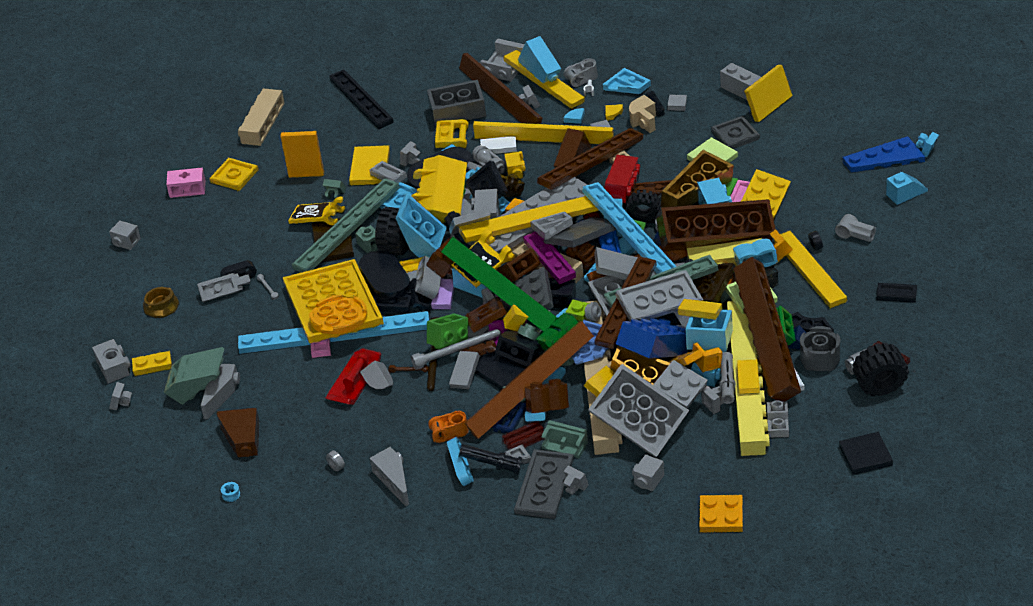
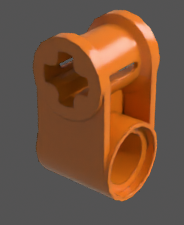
(450, 426)

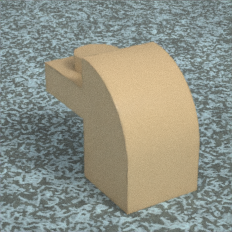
(643, 113)

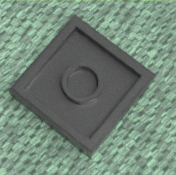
(735, 132)

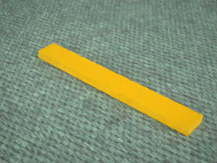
(538, 132)
(522, 219)

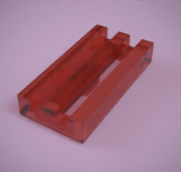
(525, 435)

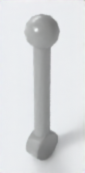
(274, 295)

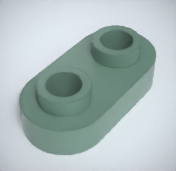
(530, 331)

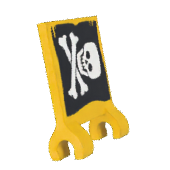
(317, 212)
(488, 254)

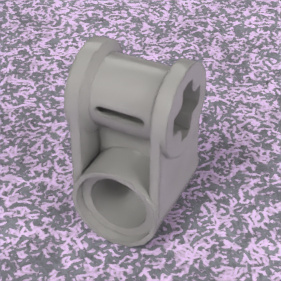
(583, 72)

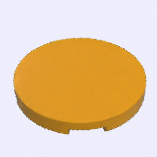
(338, 314)

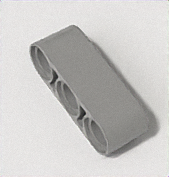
(427, 280)

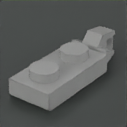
(222, 286)

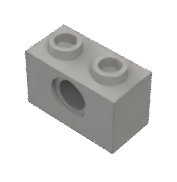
(111, 360)

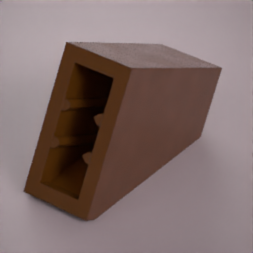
(573, 144)
(241, 430)

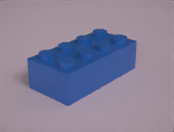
(653, 338)

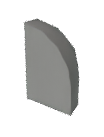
(377, 375)

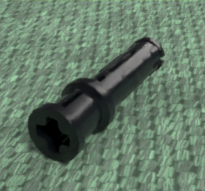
(502, 460)

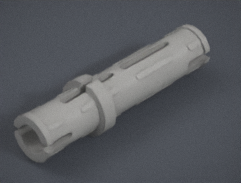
(727, 370)

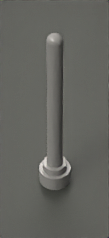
(419, 360)

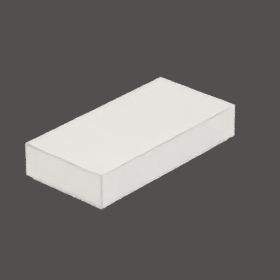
(500, 144)

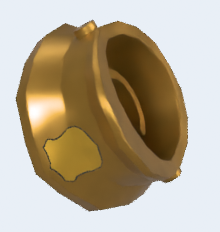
(160, 302)

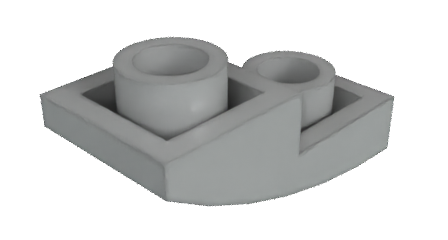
(777, 419)

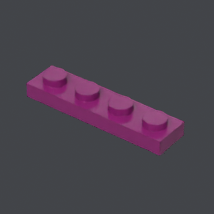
(550, 258)

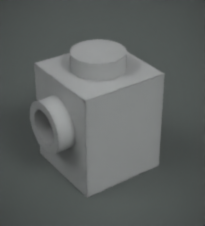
(125, 235)
(648, 472)

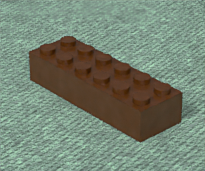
(714, 224)

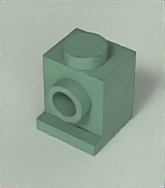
(364, 237)

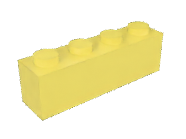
(719, 252)

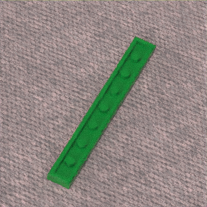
(498, 284)

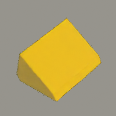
(514, 318)

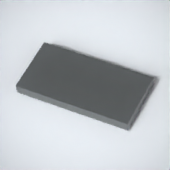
(581, 232)
(543, 484)

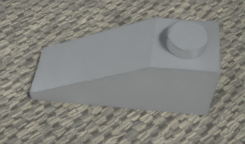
(220, 390)
(389, 469)

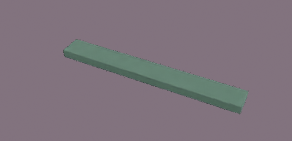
(345, 226)

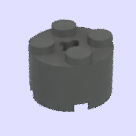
(820, 349)

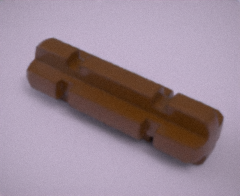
(482, 348)

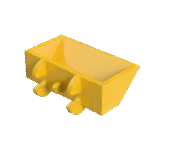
(441, 185)

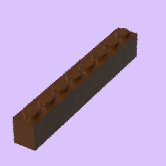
(766, 330)

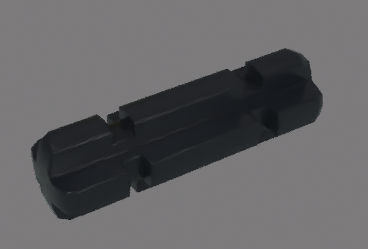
(658, 106)

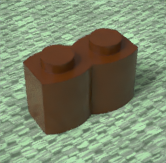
(546, 396)

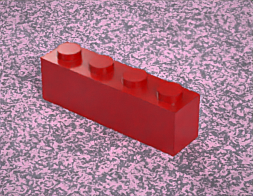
(622, 177)

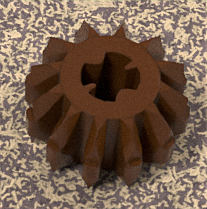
(583, 253)

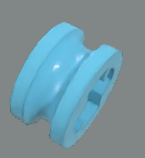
(230, 486)

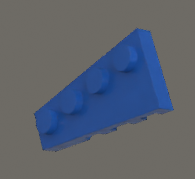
(884, 155)

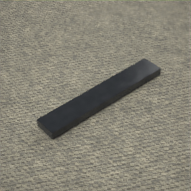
(361, 99)

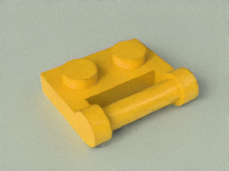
(445, 133)

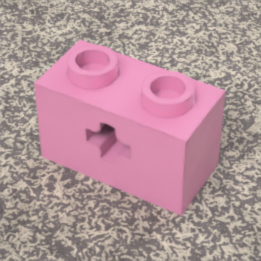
(186, 182)

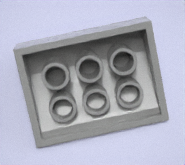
(638, 410)

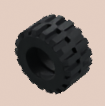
(388, 233)
(880, 369)

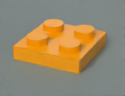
(721, 513)

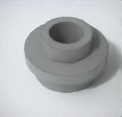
(593, 311)

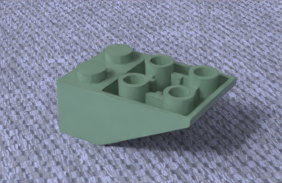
(193, 374)

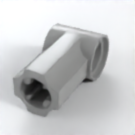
(850, 226)

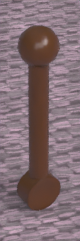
(392, 369)

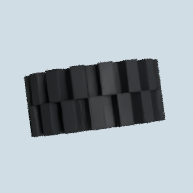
(643, 198)

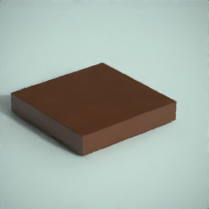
(485, 314)

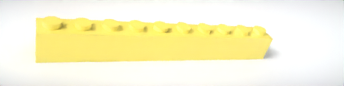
(749, 405)

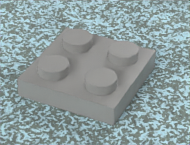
(680, 383)

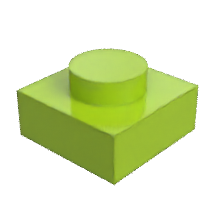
(577, 309)

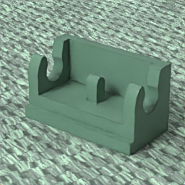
(564, 438)

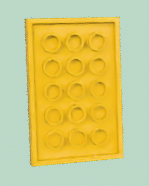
(337, 279)

